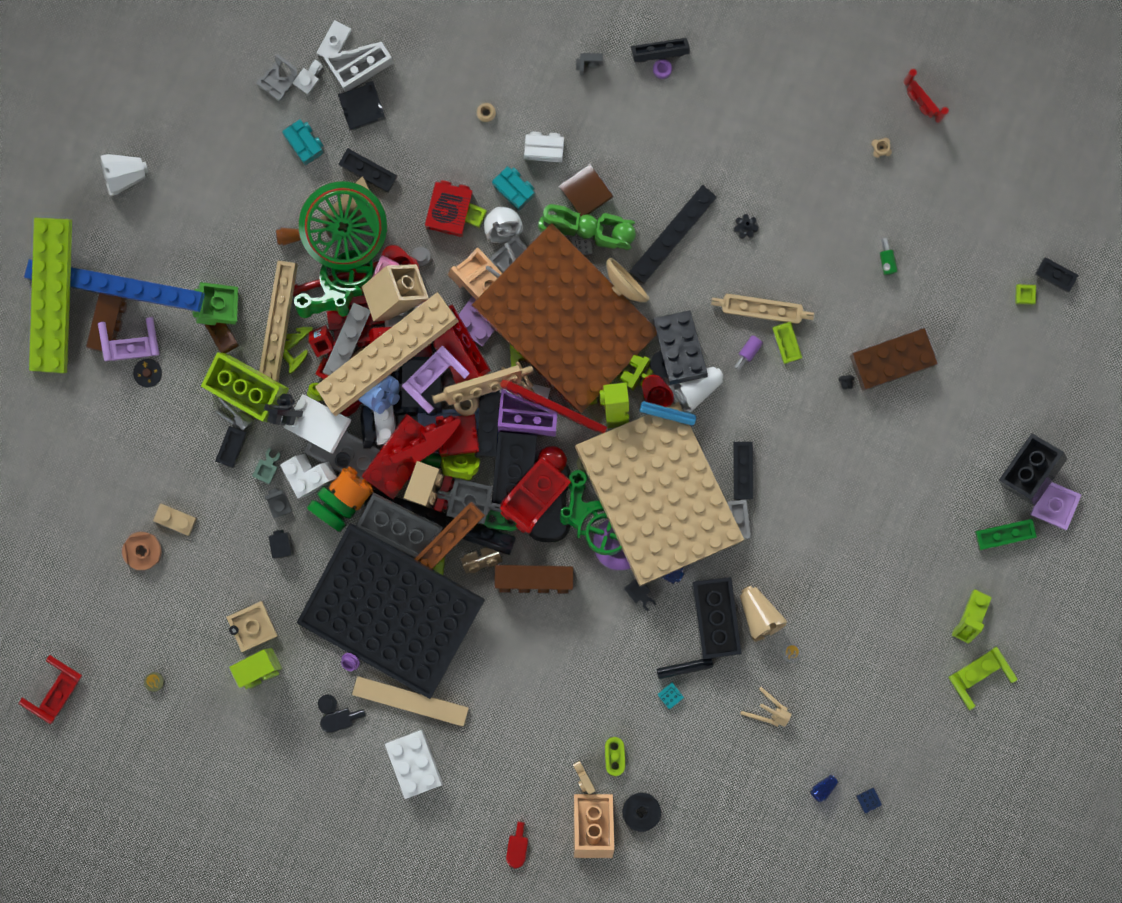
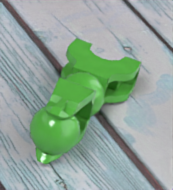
(587, 226)

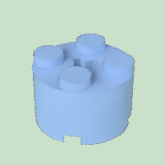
(382, 395)

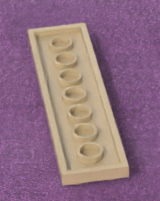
(386, 354)

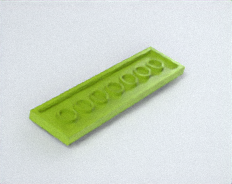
(50, 295)

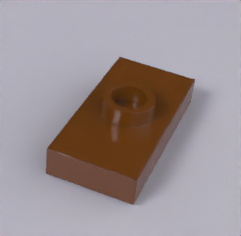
(222, 337)

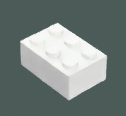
(413, 764)

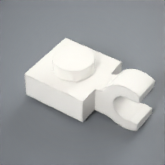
(307, 79)

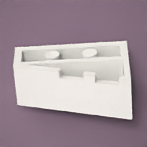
(358, 65)

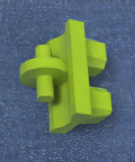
(641, 365)

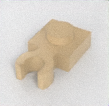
(585, 783)

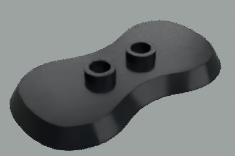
(548, 526)

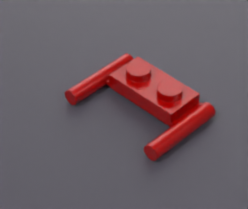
(917, 94)
(57, 694)

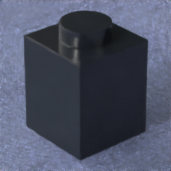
(280, 544)

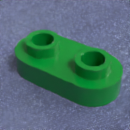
(500, 522)

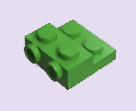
(218, 304)

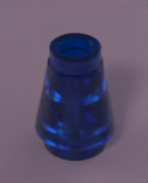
(824, 788)

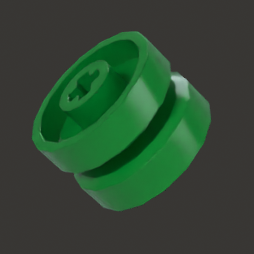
(331, 509)

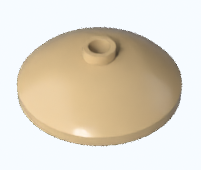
(624, 282)

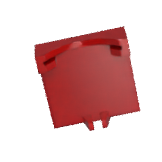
(464, 438)

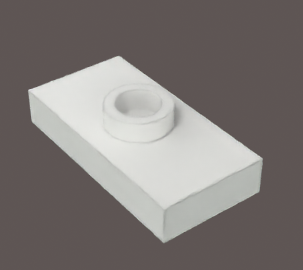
(334, 39)

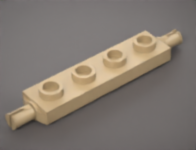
(762, 308)
(481, 385)

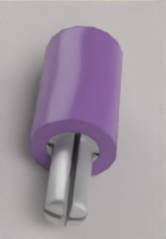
(749, 351)

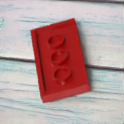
(382, 472)

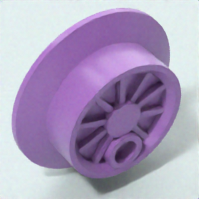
(617, 561)

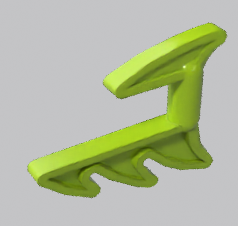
(294, 339)

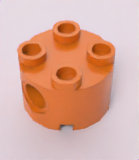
(351, 488)

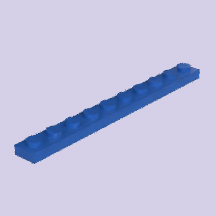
(132, 289)

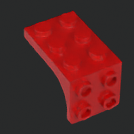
(534, 495)

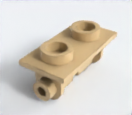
(473, 563)

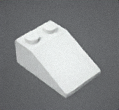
(318, 424)

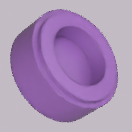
(662, 69)

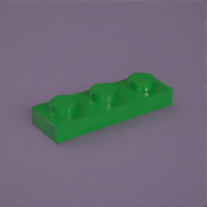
(1005, 534)

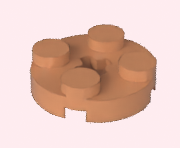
(149, 542)

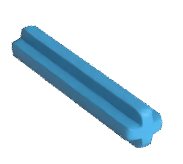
(667, 413)

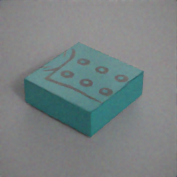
(670, 695)

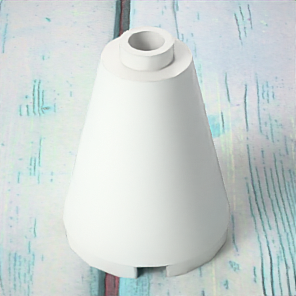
(694, 392)

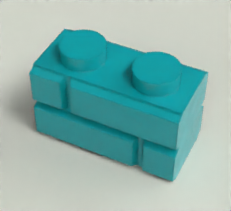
(303, 142)
(513, 187)

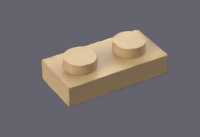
(174, 519)

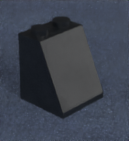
(409, 405)

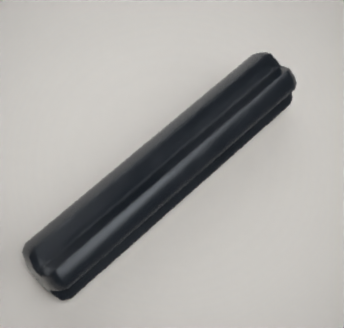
(684, 668)

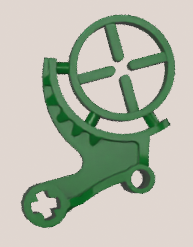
(334, 297)
(579, 511)

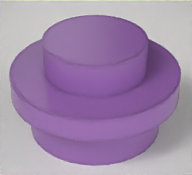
(350, 662)

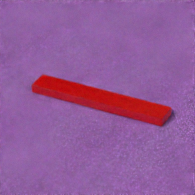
(561, 410)

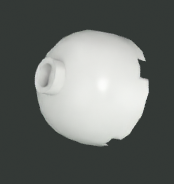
(502, 224)

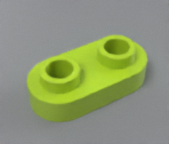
(614, 756)

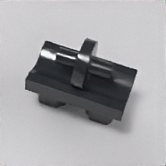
(283, 409)

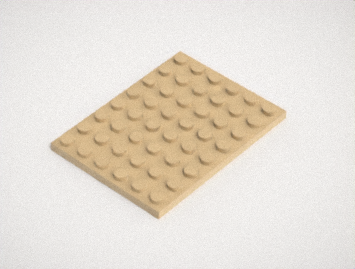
(659, 495)

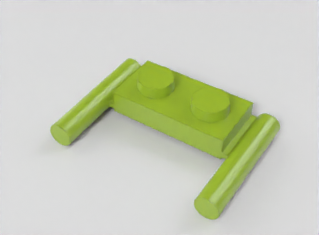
(979, 670)

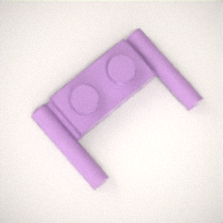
(129, 348)
(429, 373)

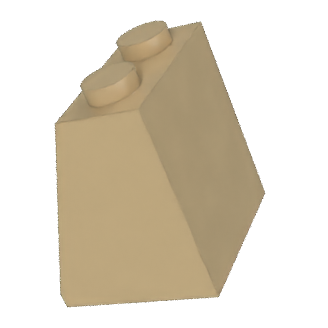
(394, 291)

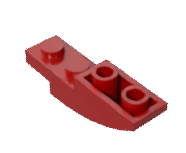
(433, 438)

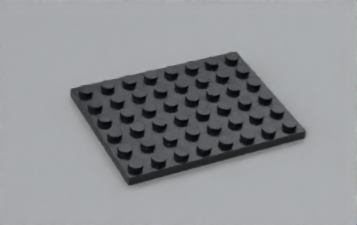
(390, 611)

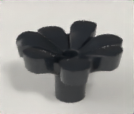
(746, 229)

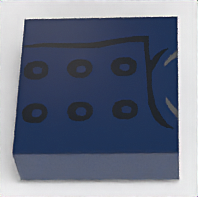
(869, 800)

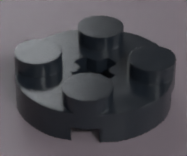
(648, 820)

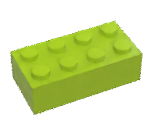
(242, 385)

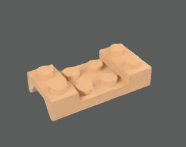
(473, 273)

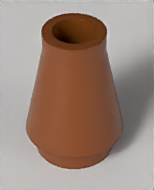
(287, 236)

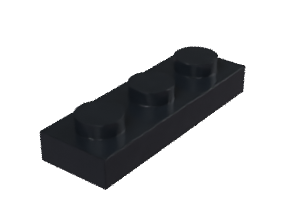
(660, 50)
(369, 170)
(742, 470)

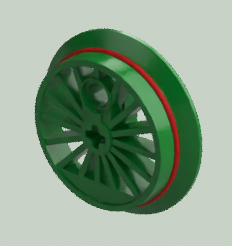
(371, 210)

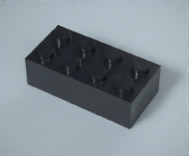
(716, 618)

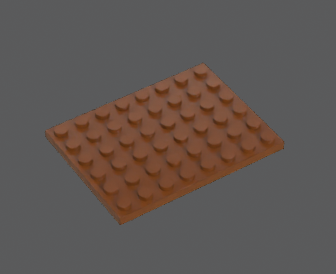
(565, 318)

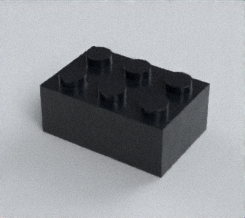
(1033, 469)

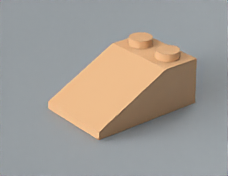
(593, 826)

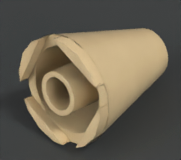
(760, 614)

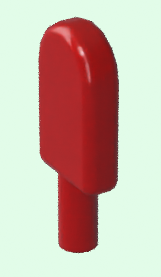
(517, 847)

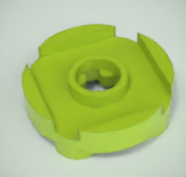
(452, 468)

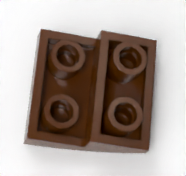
(586, 191)

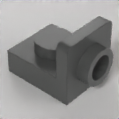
(593, 60)
(278, 503)

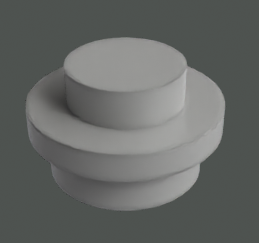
(422, 255)

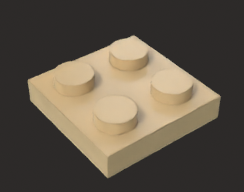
(253, 625)

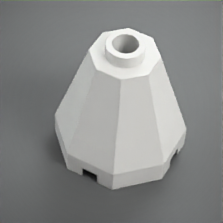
(122, 172)

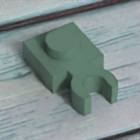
(266, 470)

